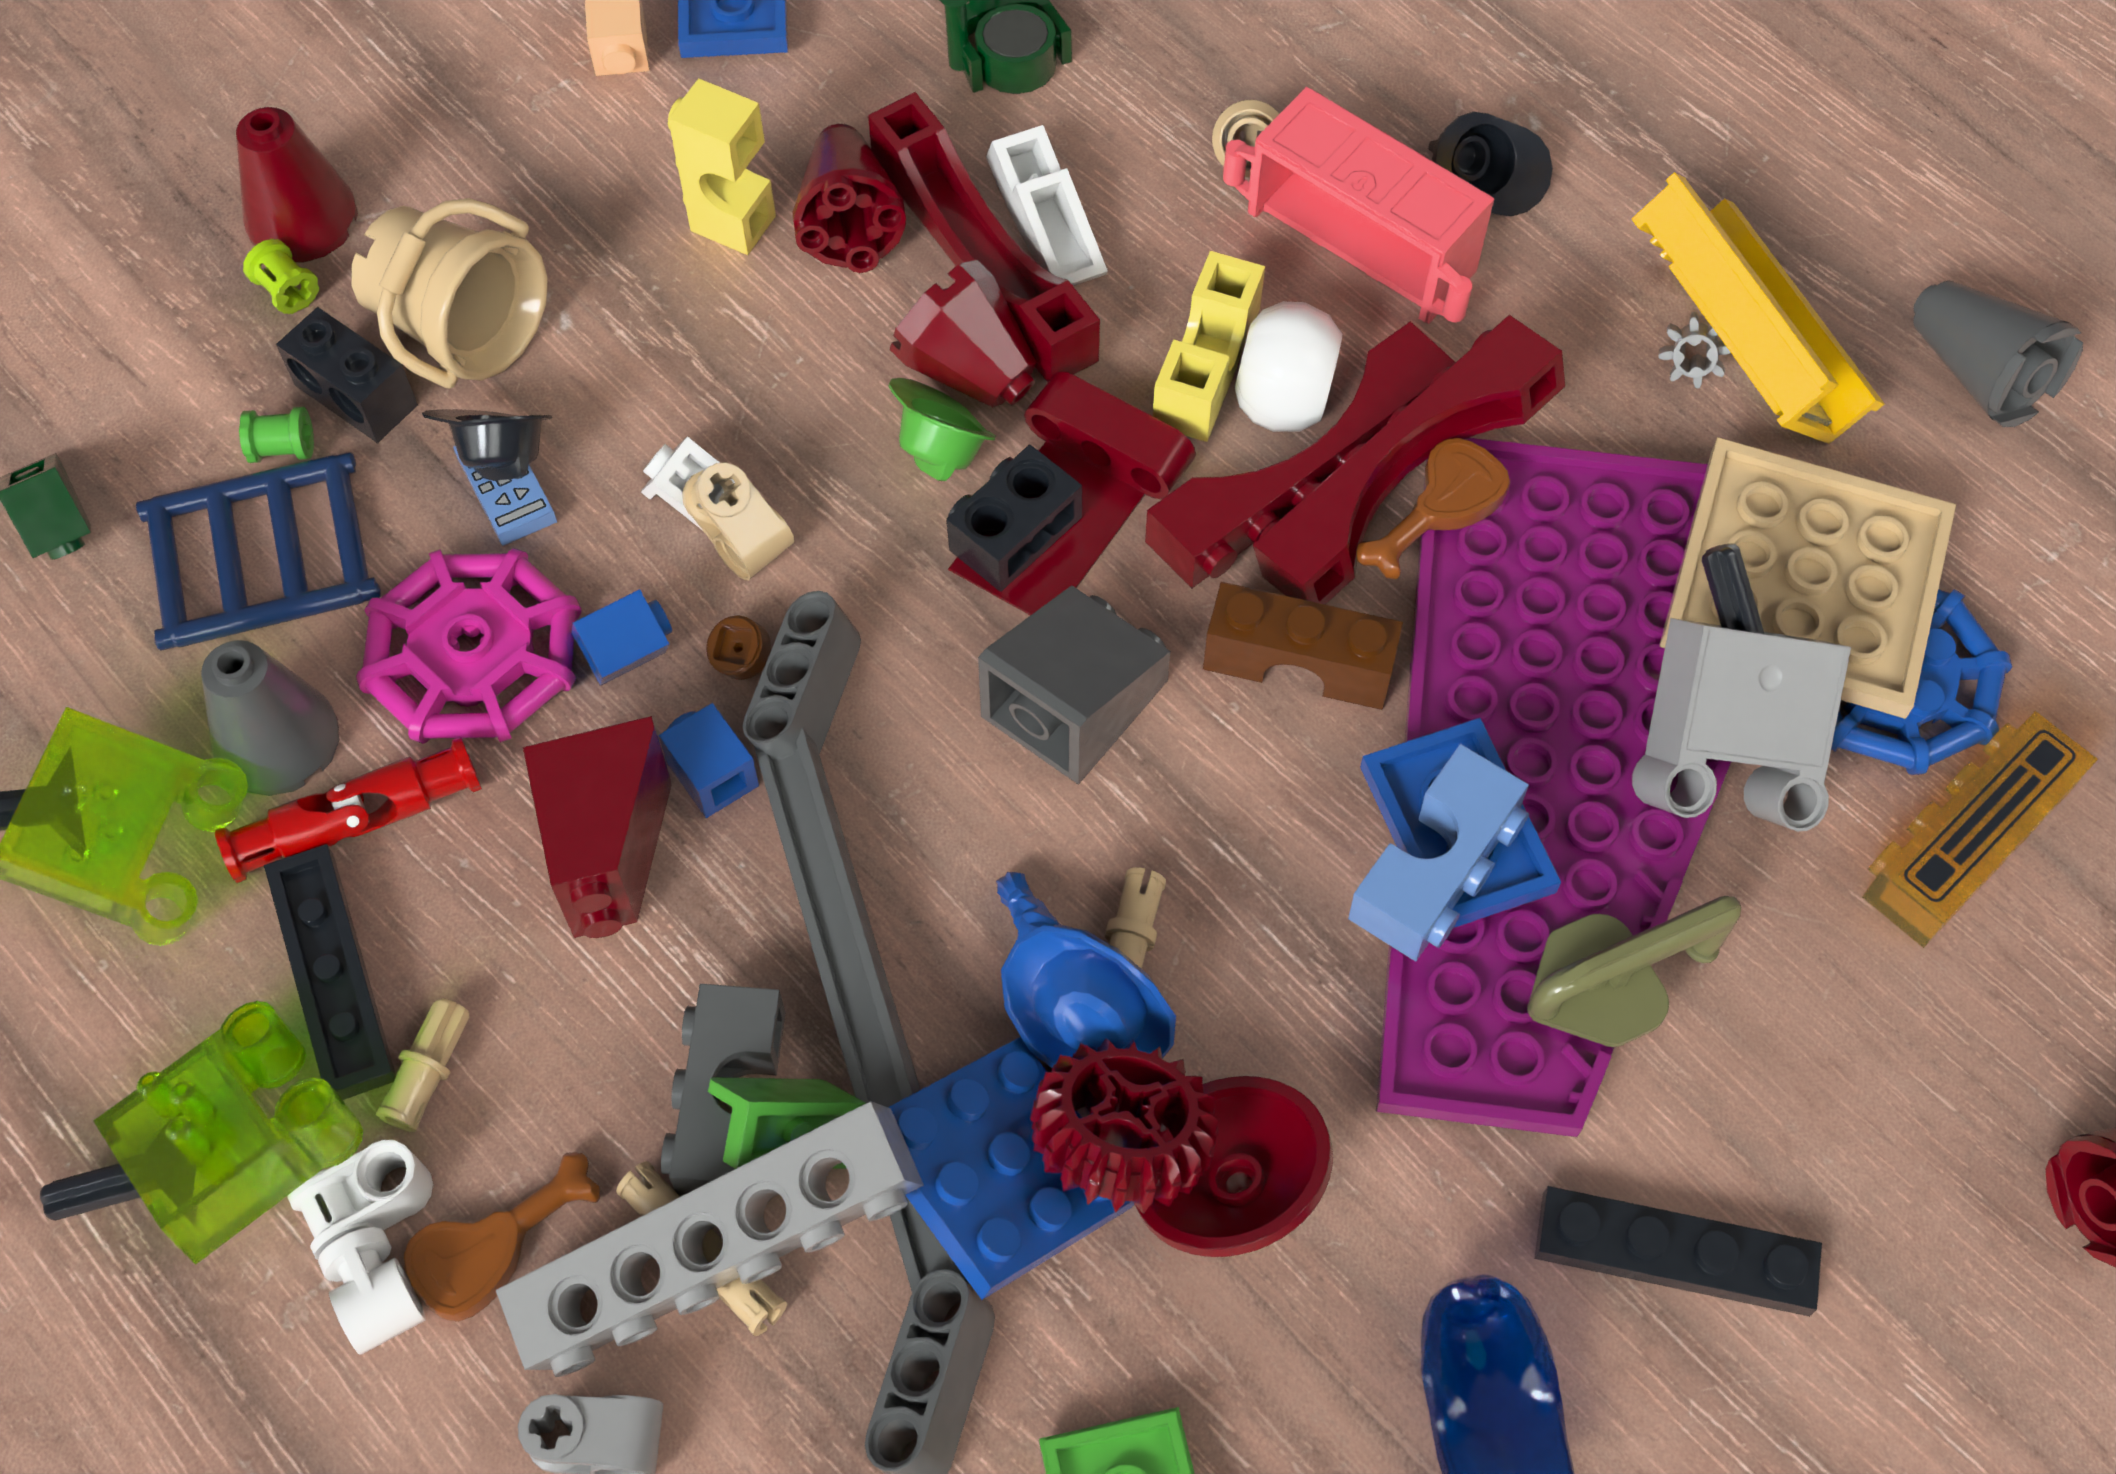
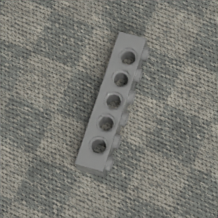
(546, 1302)

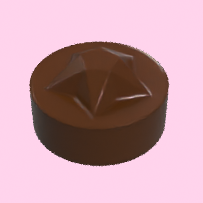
(738, 647)

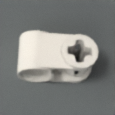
(351, 1194)

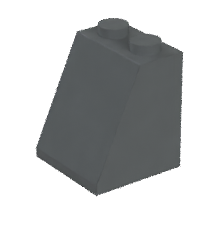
(1071, 680)

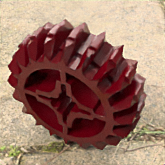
(1119, 1144)

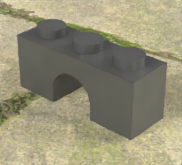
(729, 1036)

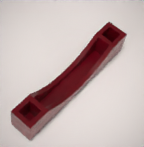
(938, 190)
(1489, 388)
(1217, 518)

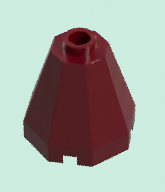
(967, 339)

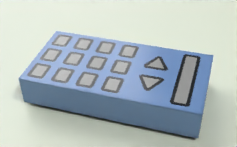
(512, 505)

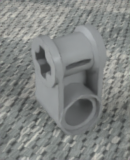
(606, 1434)

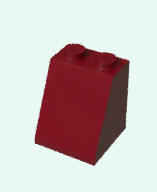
(600, 820)

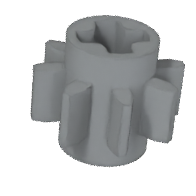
(1697, 365)

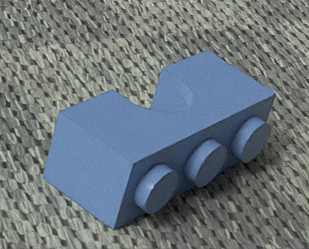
(1413, 898)

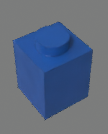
(622, 636)
(708, 759)

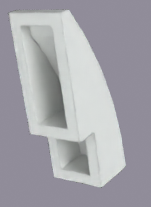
(1045, 206)

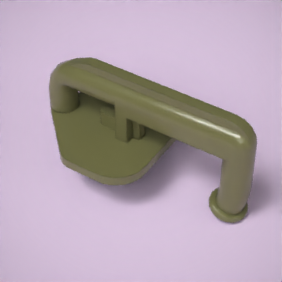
(1601, 977)

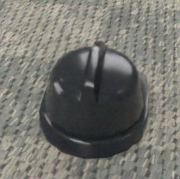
(1497, 159)
(493, 442)

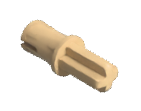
(423, 1065)

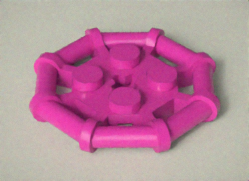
(475, 674)

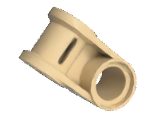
(740, 525)

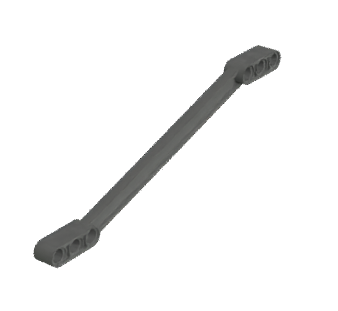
(788, 730)

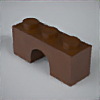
(1266, 629)

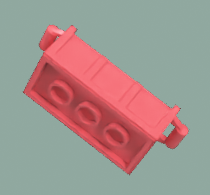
(1367, 201)

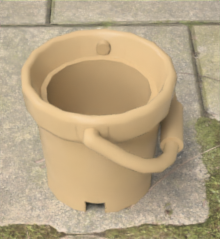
(452, 289)

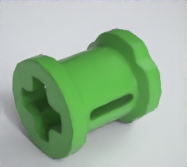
(276, 434)

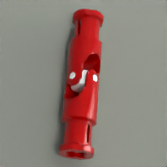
(341, 811)

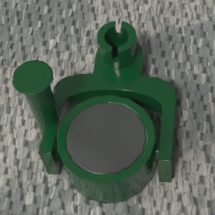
(1012, 41)

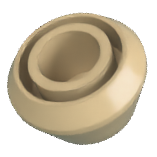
(1242, 116)

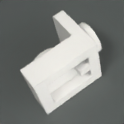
(673, 468)

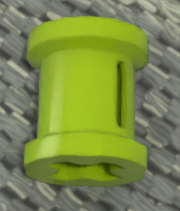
(281, 276)

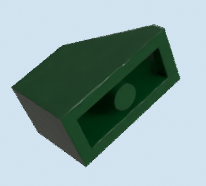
(45, 508)

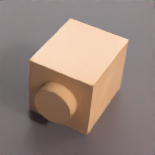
(617, 36)

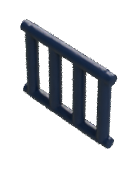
(218, 500)

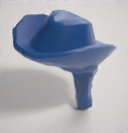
(1074, 987)

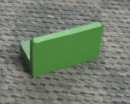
(776, 1112)

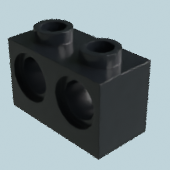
(347, 374)
(1024, 523)

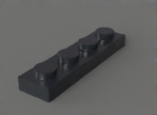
(330, 972)
(1679, 1251)

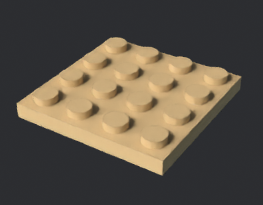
(1824, 563)

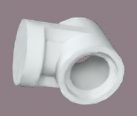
(375, 1295)

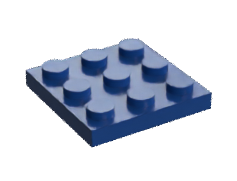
(981, 1174)

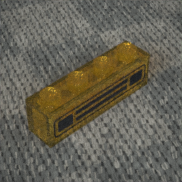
(1977, 828)

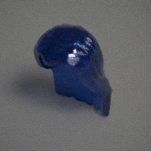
(1491, 1382)

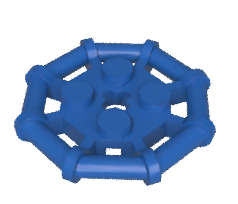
(1936, 697)

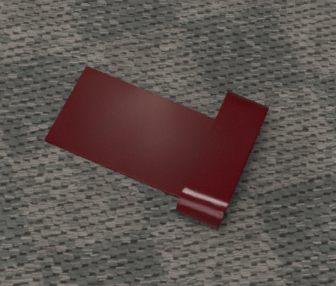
(1116, 459)

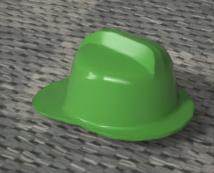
(936, 429)

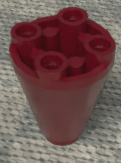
(847, 203)

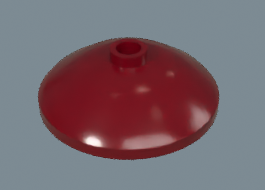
(1265, 1143)

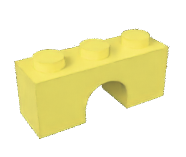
(713, 144)
(1204, 363)

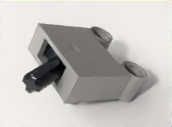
(1742, 700)

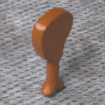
(1461, 489)
(463, 1264)

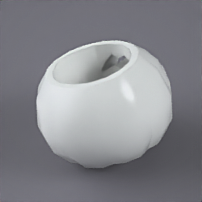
(1288, 366)

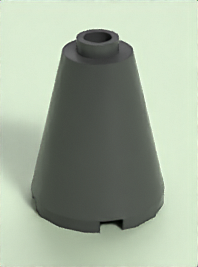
(1997, 348)
(266, 718)

